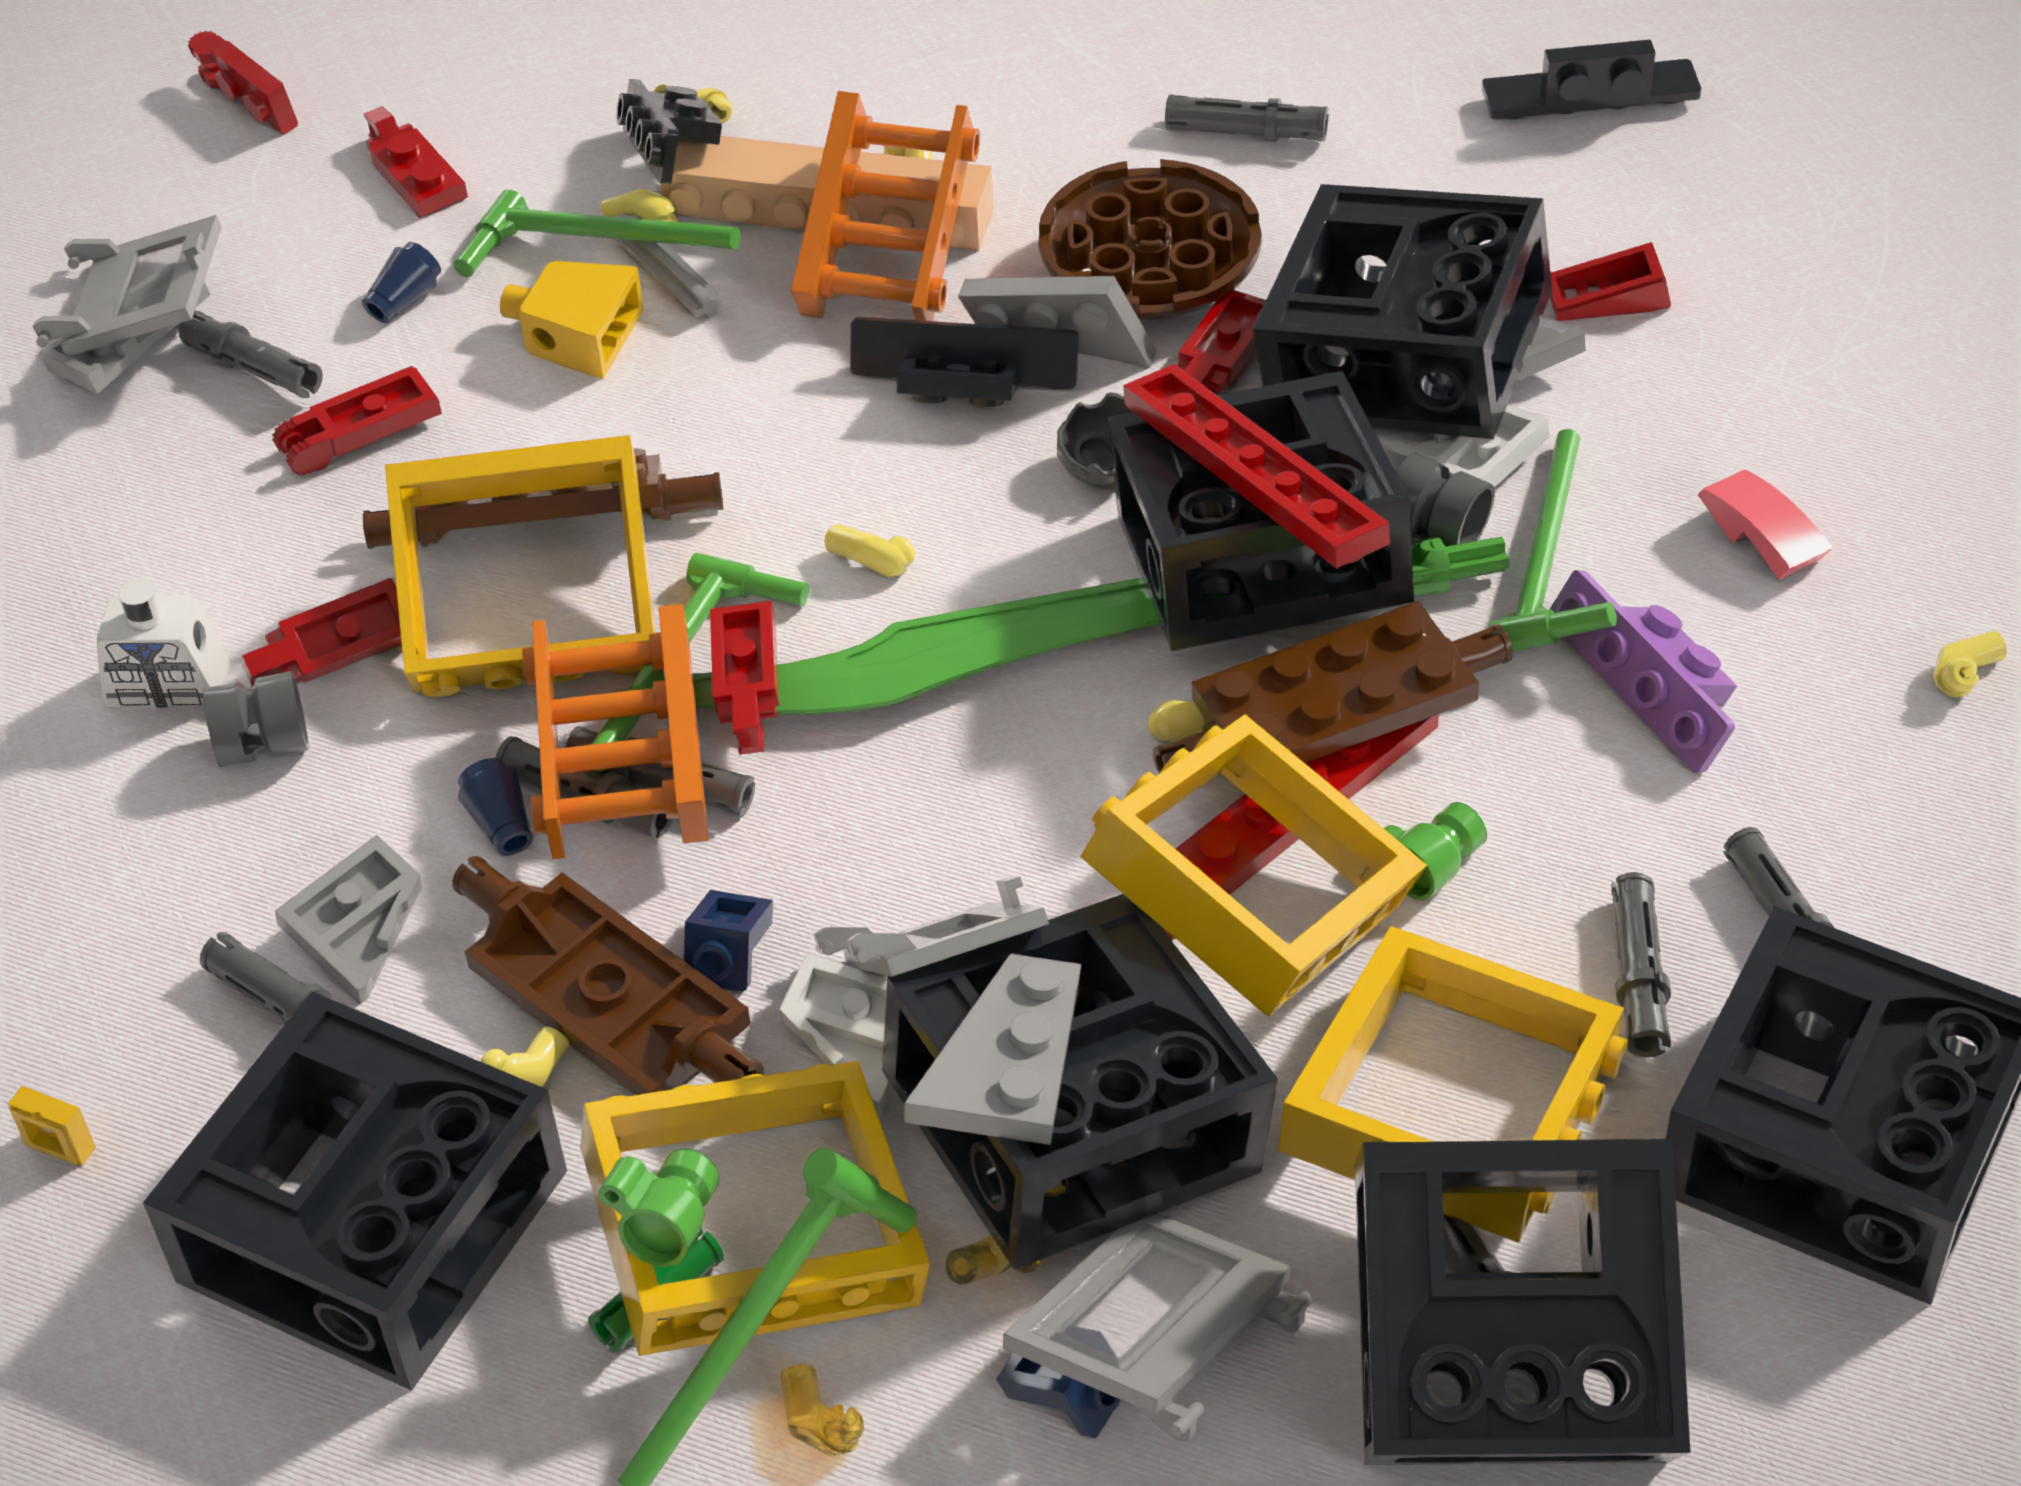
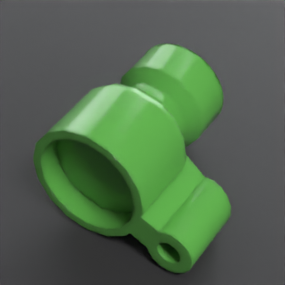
(1441, 845)
(662, 1210)

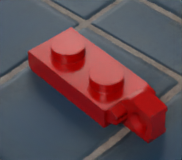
(412, 164)
(1222, 341)
(330, 635)
(745, 670)

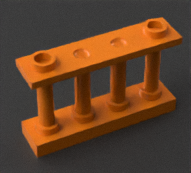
(842, 179)
(673, 747)

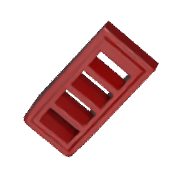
(1636, 289)

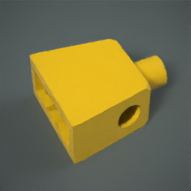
(577, 313)

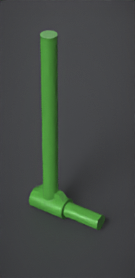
(511, 215)
(710, 580)
(1532, 623)
(834, 1189)

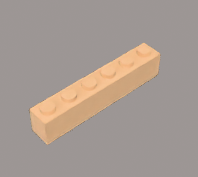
(777, 180)

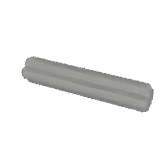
(674, 274)

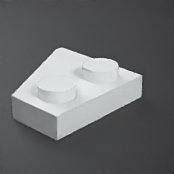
(1484, 458)
(841, 1018)

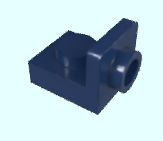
(723, 935)
(1039, 1385)

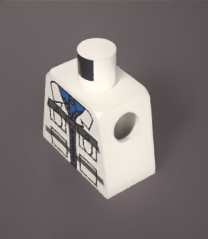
(157, 649)

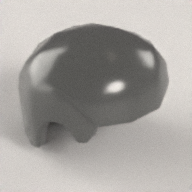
(1085, 440)

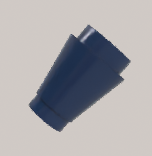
(402, 281)
(496, 804)

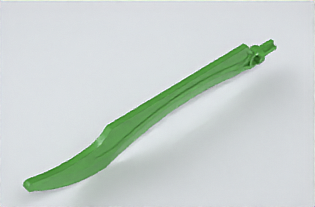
(953, 645)

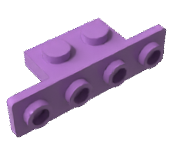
(1656, 672)

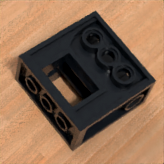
(1425, 318)
(1245, 552)
(1141, 1069)
(1833, 1169)
(399, 1217)
(1550, 1326)

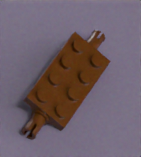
(658, 498)
(1348, 683)
(603, 983)

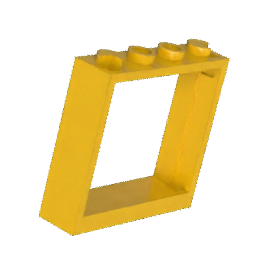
(494, 476)
(1204, 914)
(1333, 1136)
(824, 1286)

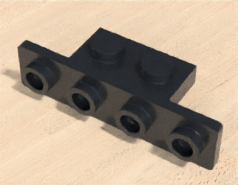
(1592, 80)
(660, 120)
(963, 358)

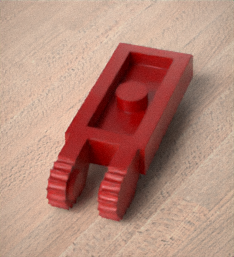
(242, 78)
(355, 419)

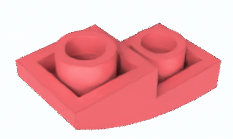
(1771, 521)

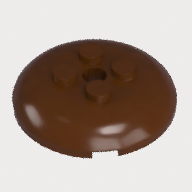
(1164, 233)

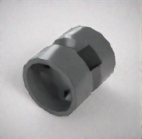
(1444, 505)
(255, 719)

